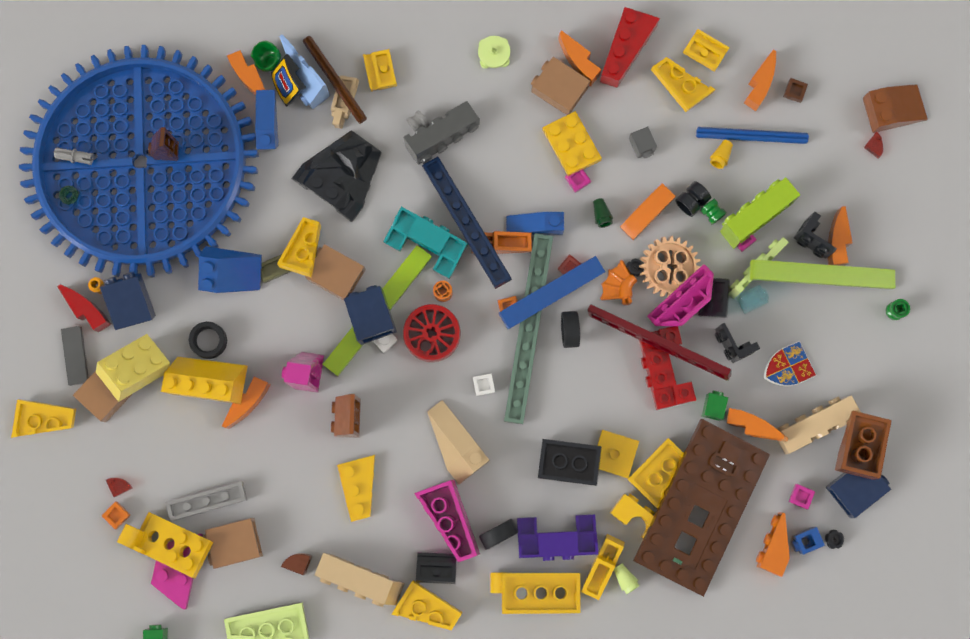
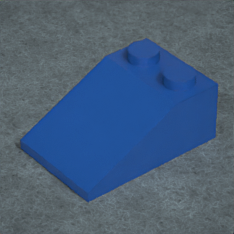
(228, 270)

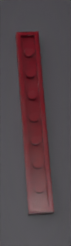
(660, 342)

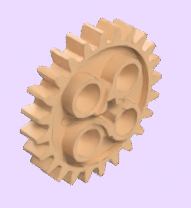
(653, 265)

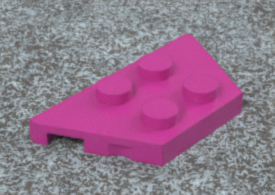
(172, 582)

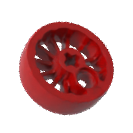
(425, 355)

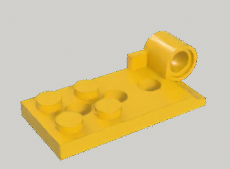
(141, 542)
(509, 583)

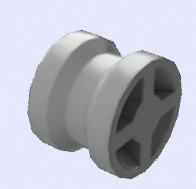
(417, 121)

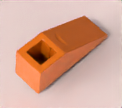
(776, 549)

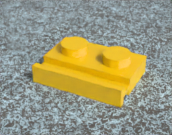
(706, 50)
(380, 70)

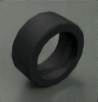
(570, 329)
(207, 354)
(498, 534)

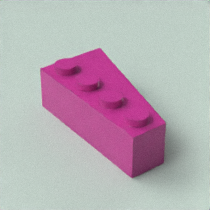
(304, 371)
(450, 518)

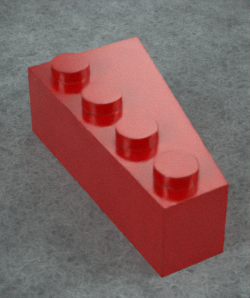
(628, 42)

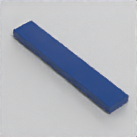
(551, 292)

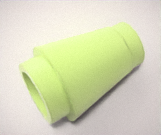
(626, 579)

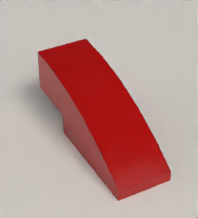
(85, 309)

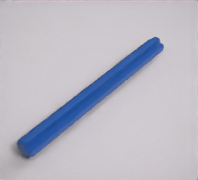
(752, 135)

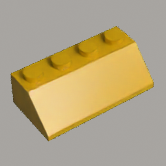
(205, 380)

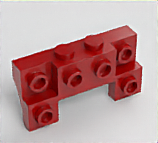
(661, 375)

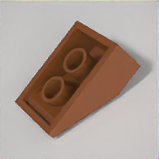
(894, 107)
(346, 416)
(864, 446)

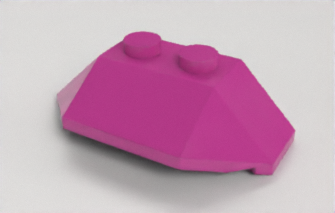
(685, 300)

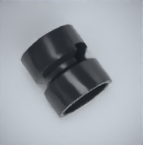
(695, 197)

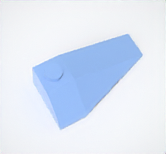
(316, 89)

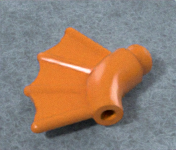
(619, 284)

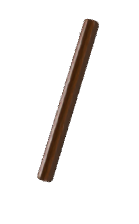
(334, 79)

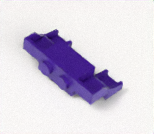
(554, 544)

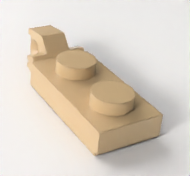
(339, 109)

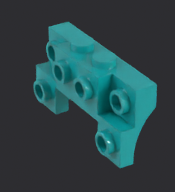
(429, 236)

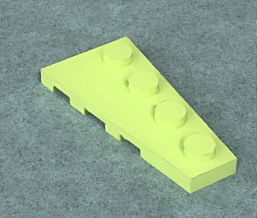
(738, 286)
(274, 623)

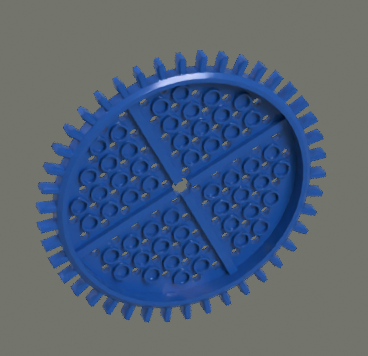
(75, 103)

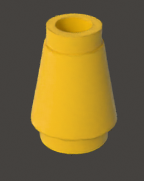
(721, 155)

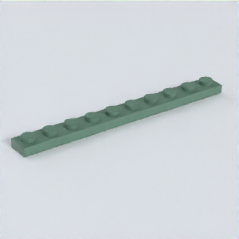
(528, 333)

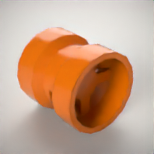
(440, 291)

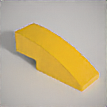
(603, 566)

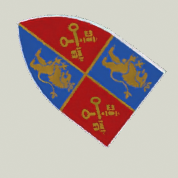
(789, 366)

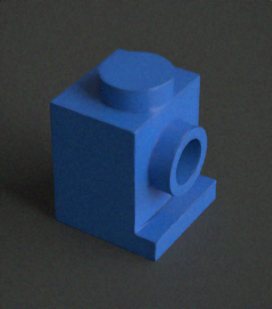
(814, 541)

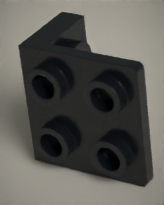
(806, 237)
(731, 350)

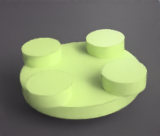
(494, 52)

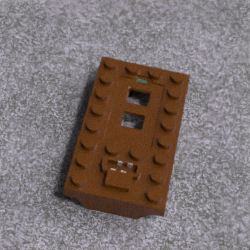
(716, 476)

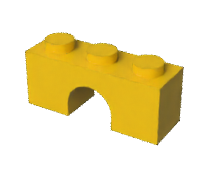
(628, 507)

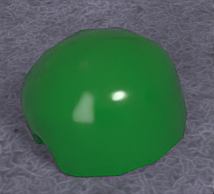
(265, 56)

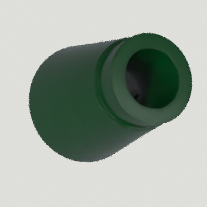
(602, 213)

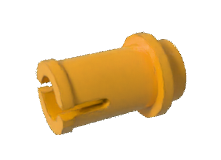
(92, 285)

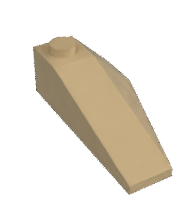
(457, 447)

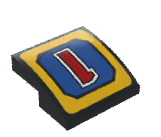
(286, 81)

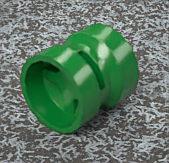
(713, 211)
(894, 311)

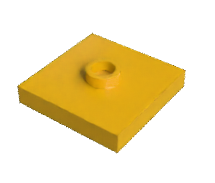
(617, 453)

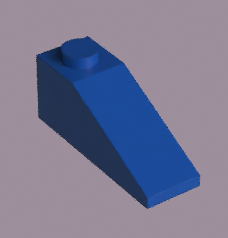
(266, 120)
(540, 223)

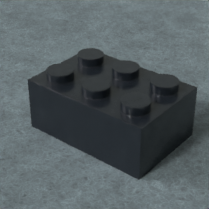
(569, 462)

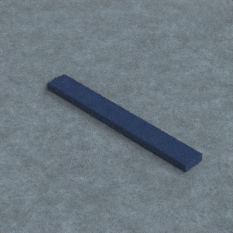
(467, 223)

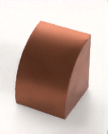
(297, 563)

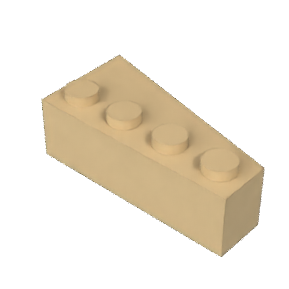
(817, 424)
(359, 580)

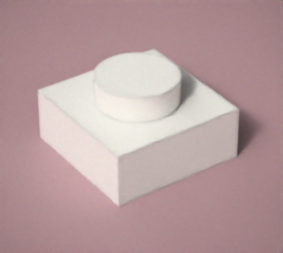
(386, 342)
(483, 384)

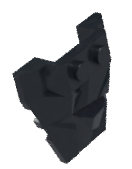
(341, 173)

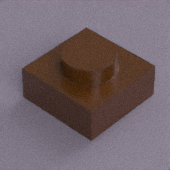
(795, 90)

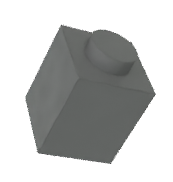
(643, 143)

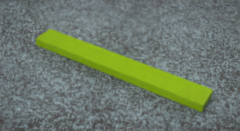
(822, 274)
(393, 291)

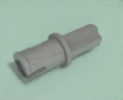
(73, 155)

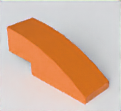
(578, 57)
(247, 74)
(761, 82)
(647, 211)
(840, 238)
(509, 242)
(250, 400)
(754, 425)

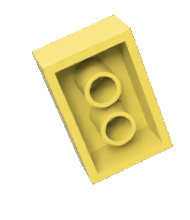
(132, 367)

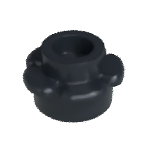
(630, 266)
(839, 539)

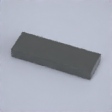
(74, 355)

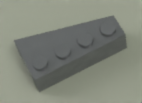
(441, 133)

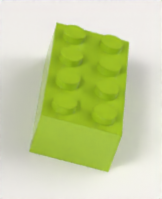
(759, 212)

